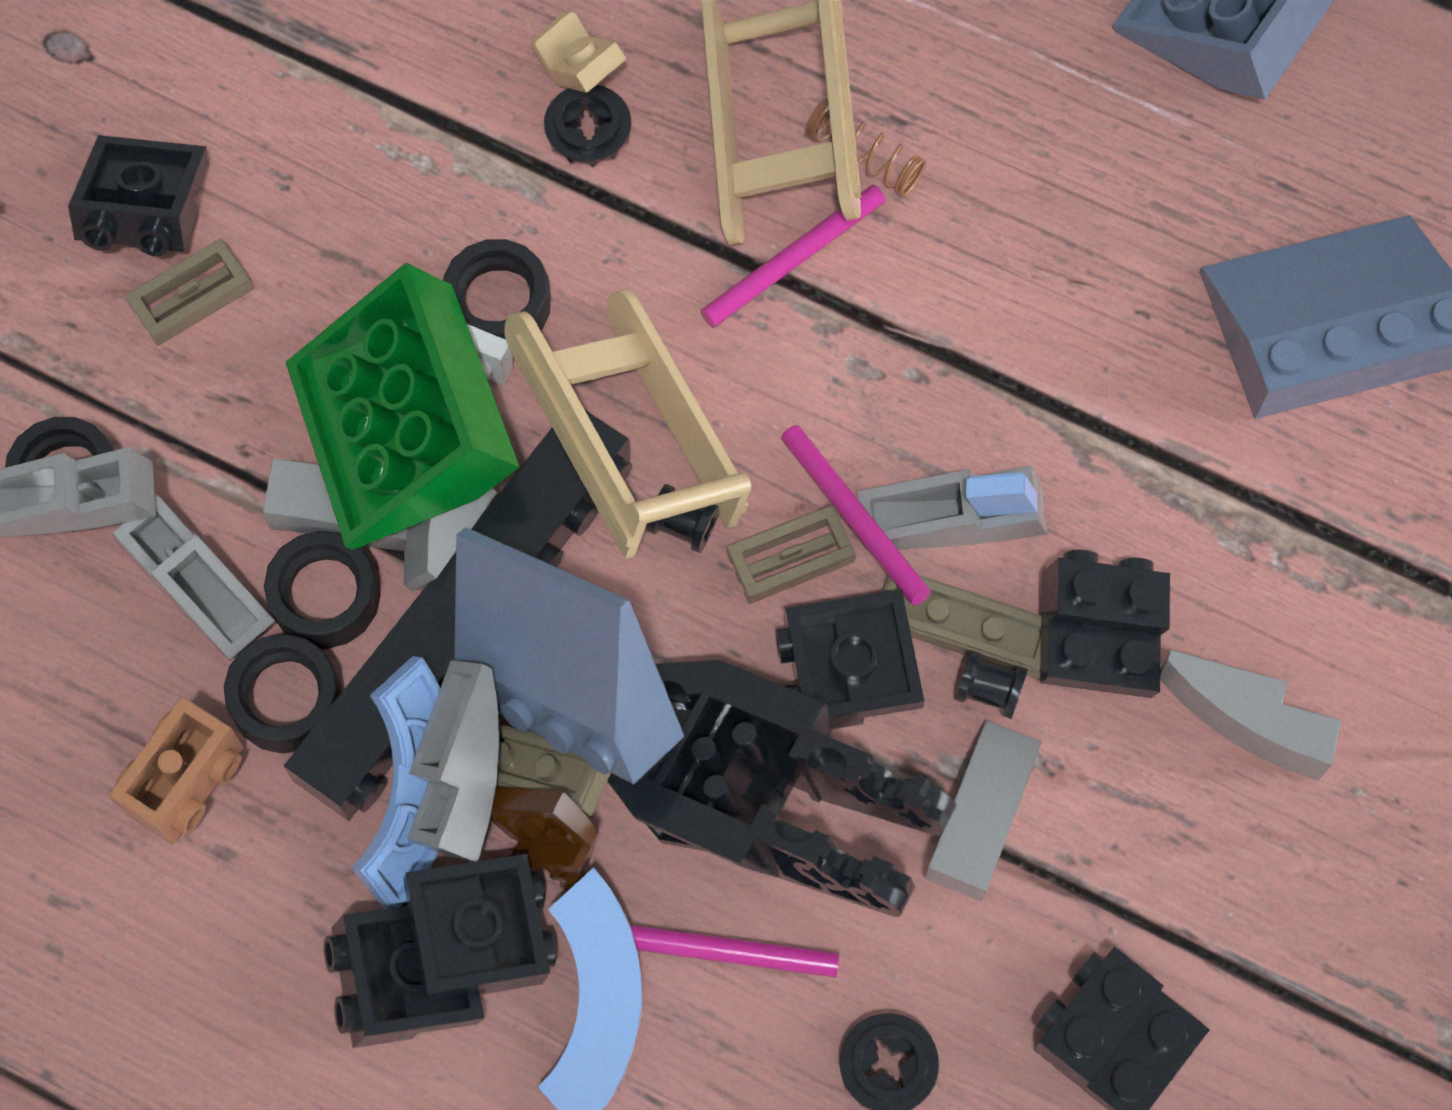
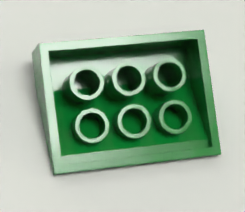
(400, 409)

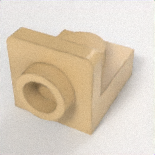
(574, 56)

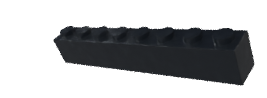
(534, 514)

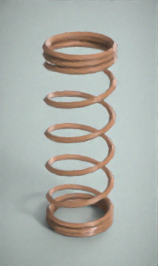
(908, 177)

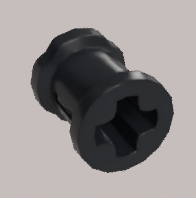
(690, 527)
(991, 684)

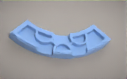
(405, 706)
(607, 997)

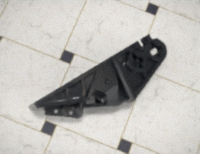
(738, 765)

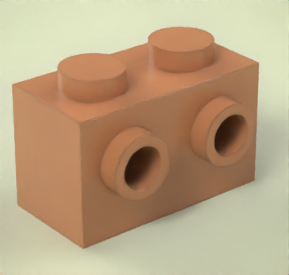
(178, 771)

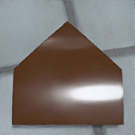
(547, 829)

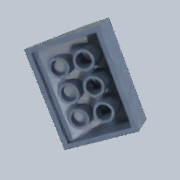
(1224, 42)
(1334, 314)
(562, 657)

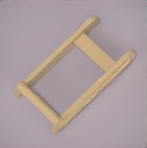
(791, 167)
(641, 349)

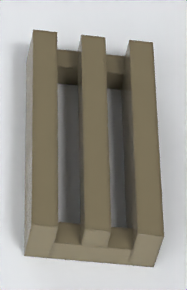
(193, 300)
(799, 574)

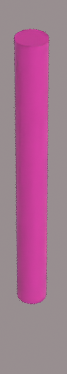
(788, 259)
(856, 515)
(735, 951)

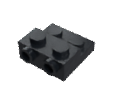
(138, 194)
(1103, 624)
(853, 656)
(479, 926)
(384, 984)
(1119, 1034)

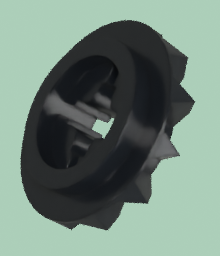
(566, 115)
(898, 1036)

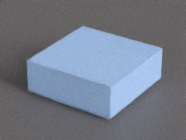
(1001, 494)

